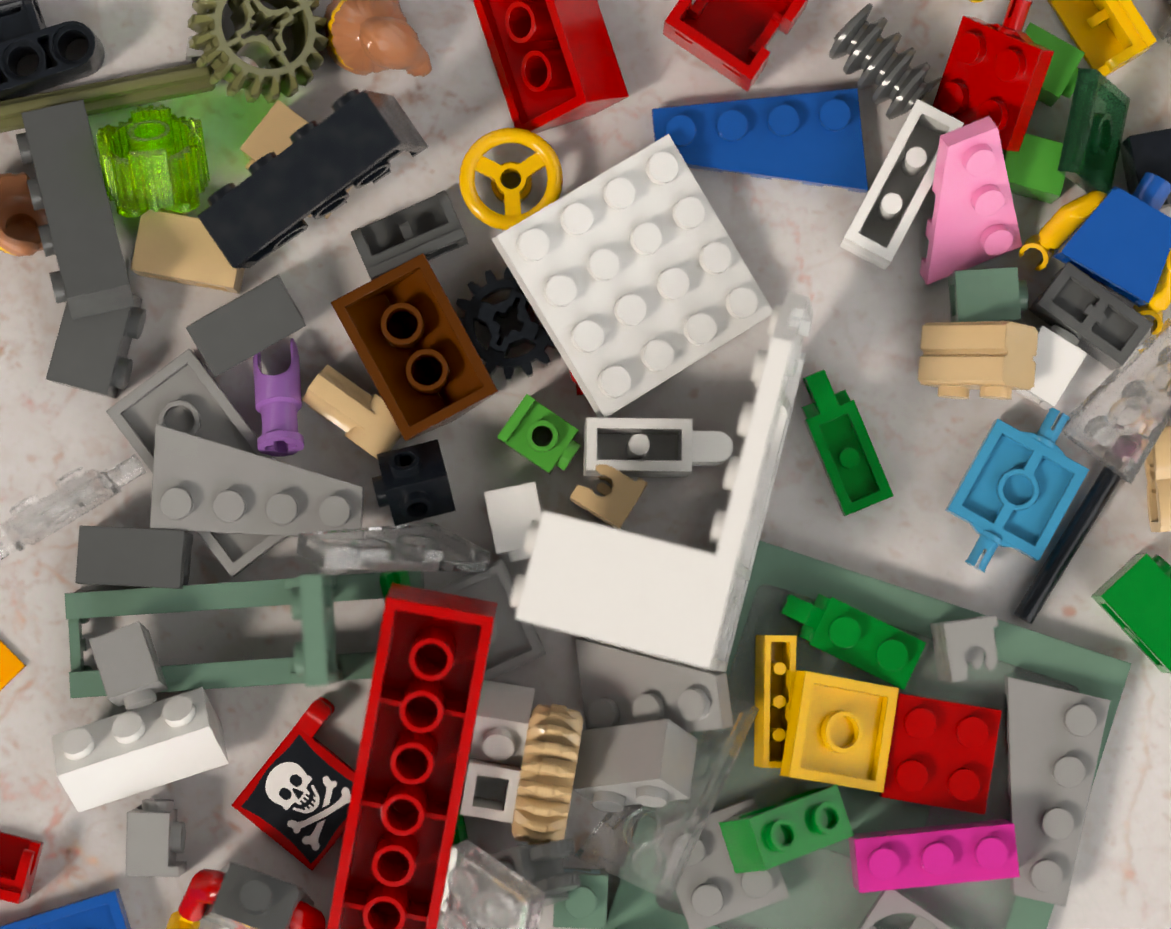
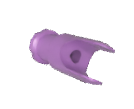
(278, 401)

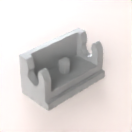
(963, 642)

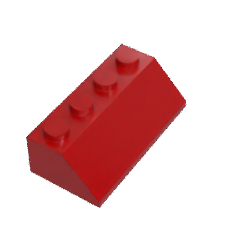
(551, 59)

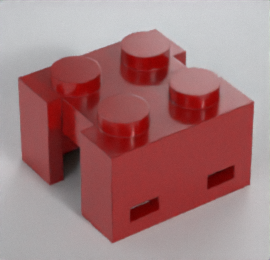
(732, 33)

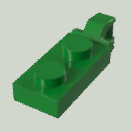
(843, 446)
(856, 638)

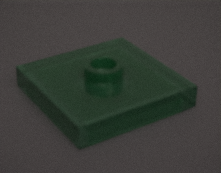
(1093, 132)

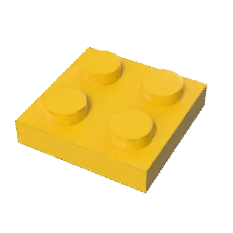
(839, 731)

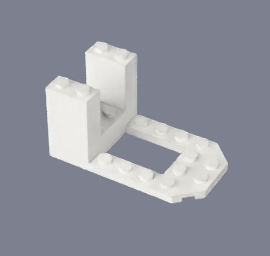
(659, 592)

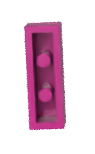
(933, 855)

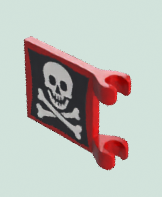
(301, 791)

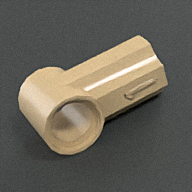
(353, 410)

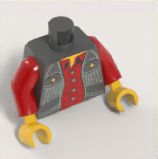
(245, 900)

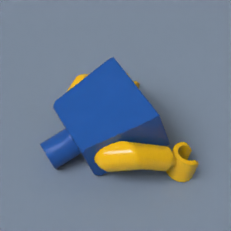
(1116, 242)

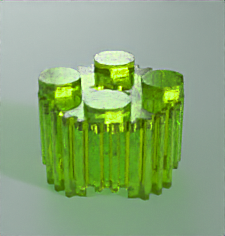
(154, 162)

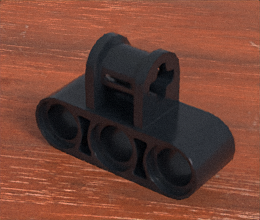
(26, 33)

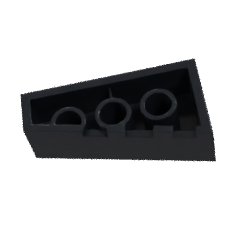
(309, 176)

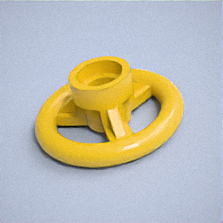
(512, 198)

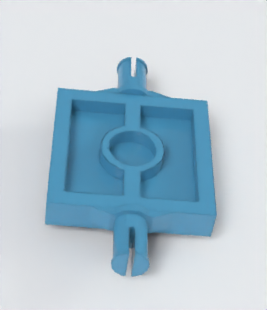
(1017, 489)

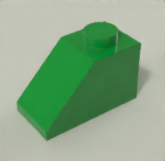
(1141, 605)

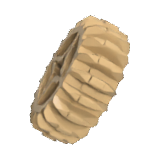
(547, 774)

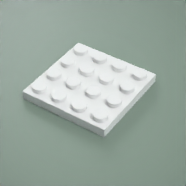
(633, 276)

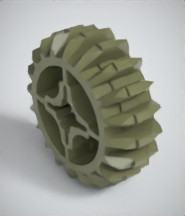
(274, 70)

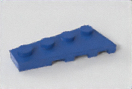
(779, 137)

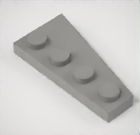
(230, 490)

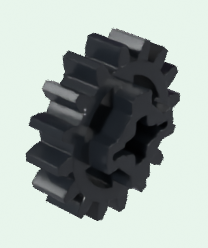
(487, 315)

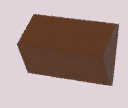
(415, 348)

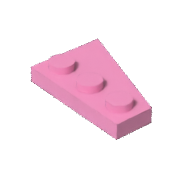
(972, 203)

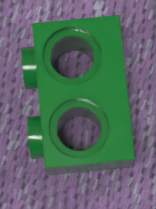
(786, 829)

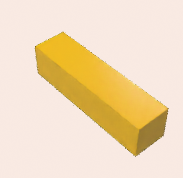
(773, 696)

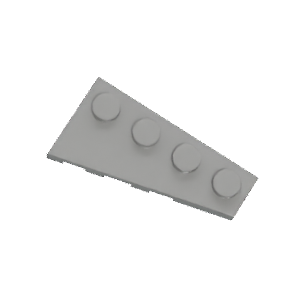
(1052, 767)

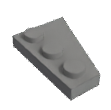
(634, 687)

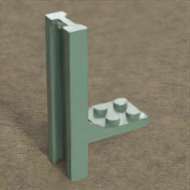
(310, 600)

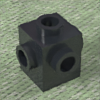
(413, 483)

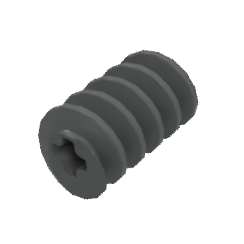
(881, 63)

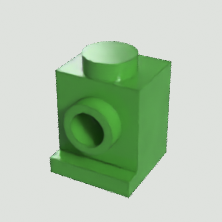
(520, 428)

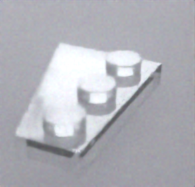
(392, 548)

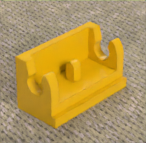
(1105, 30)

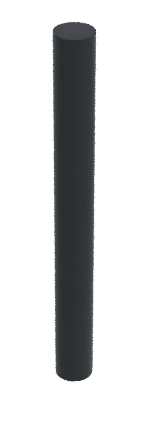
(1067, 545)

